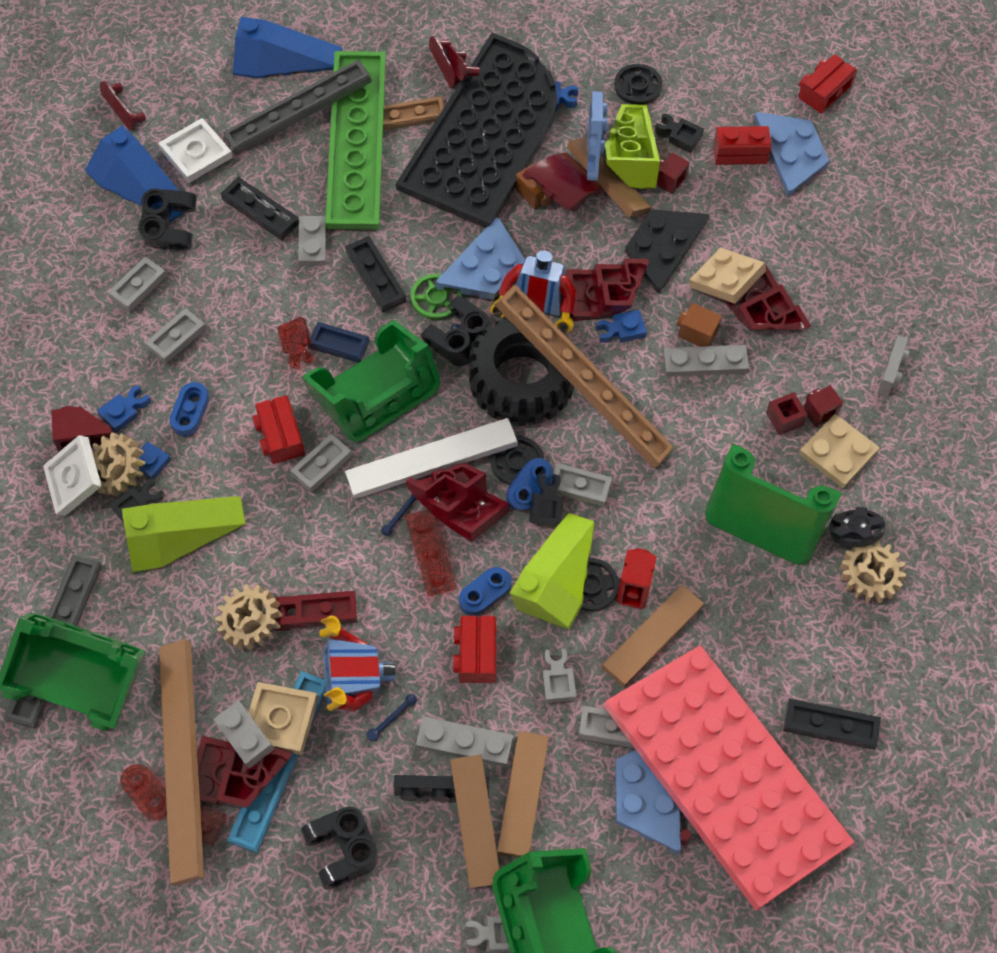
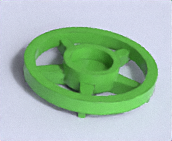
(433, 297)

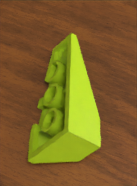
(632, 147)
(172, 529)
(556, 575)

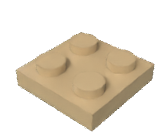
(727, 275)
(839, 451)
(283, 715)

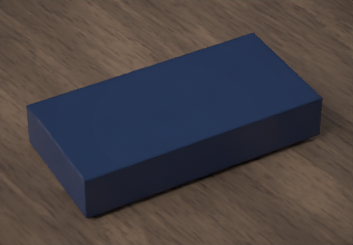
(339, 342)

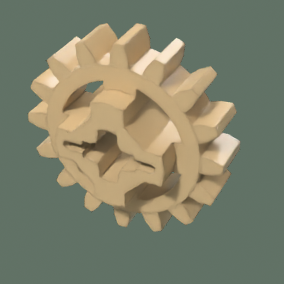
(118, 463)
(867, 580)
(247, 612)

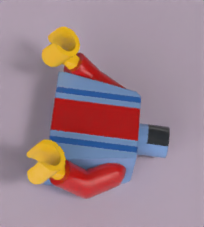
(544, 285)
(350, 668)

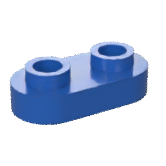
(189, 411)
(527, 482)
(486, 590)

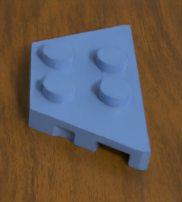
(595, 134)
(794, 149)
(483, 263)
(645, 803)

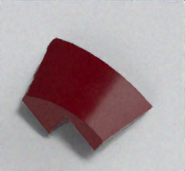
(563, 180)
(606, 288)
(768, 307)
(459, 499)
(227, 779)

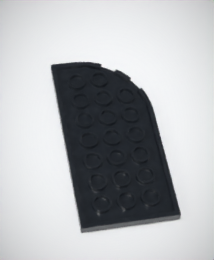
(484, 134)

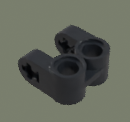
(172, 201)
(463, 336)
(350, 842)

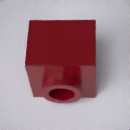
(672, 172)
(822, 405)
(791, 408)

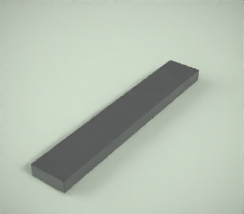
(297, 107)
(66, 607)

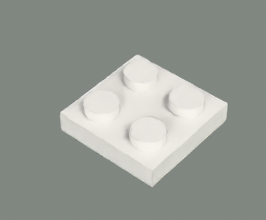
(195, 150)
(72, 475)

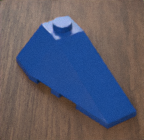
(271, 49)
(127, 168)

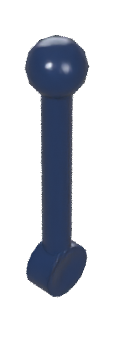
(387, 529)
(373, 734)

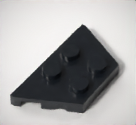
(664, 241)

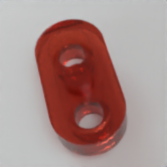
(144, 791)

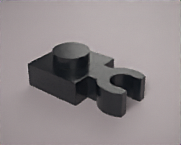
(681, 134)
(133, 499)
(546, 506)

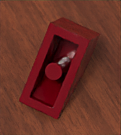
(76, 421)

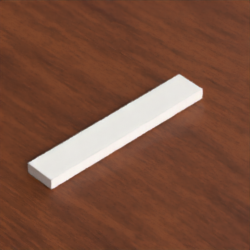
(431, 457)

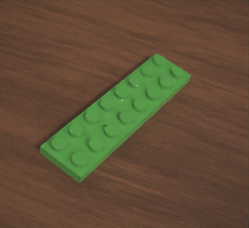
(357, 148)

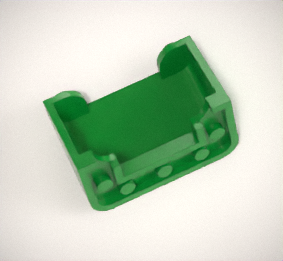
(378, 386)
(767, 513)
(70, 668)
(543, 902)

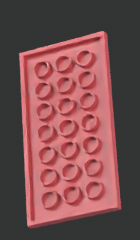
(728, 776)

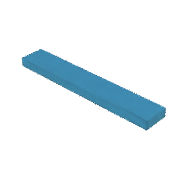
(255, 820)

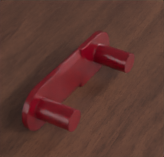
(436, 48)
(457, 60)
(108, 92)

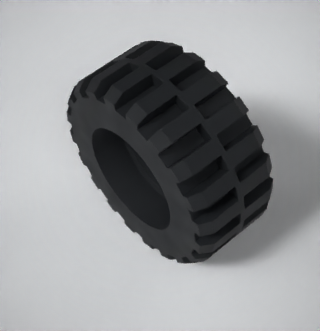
(509, 399)

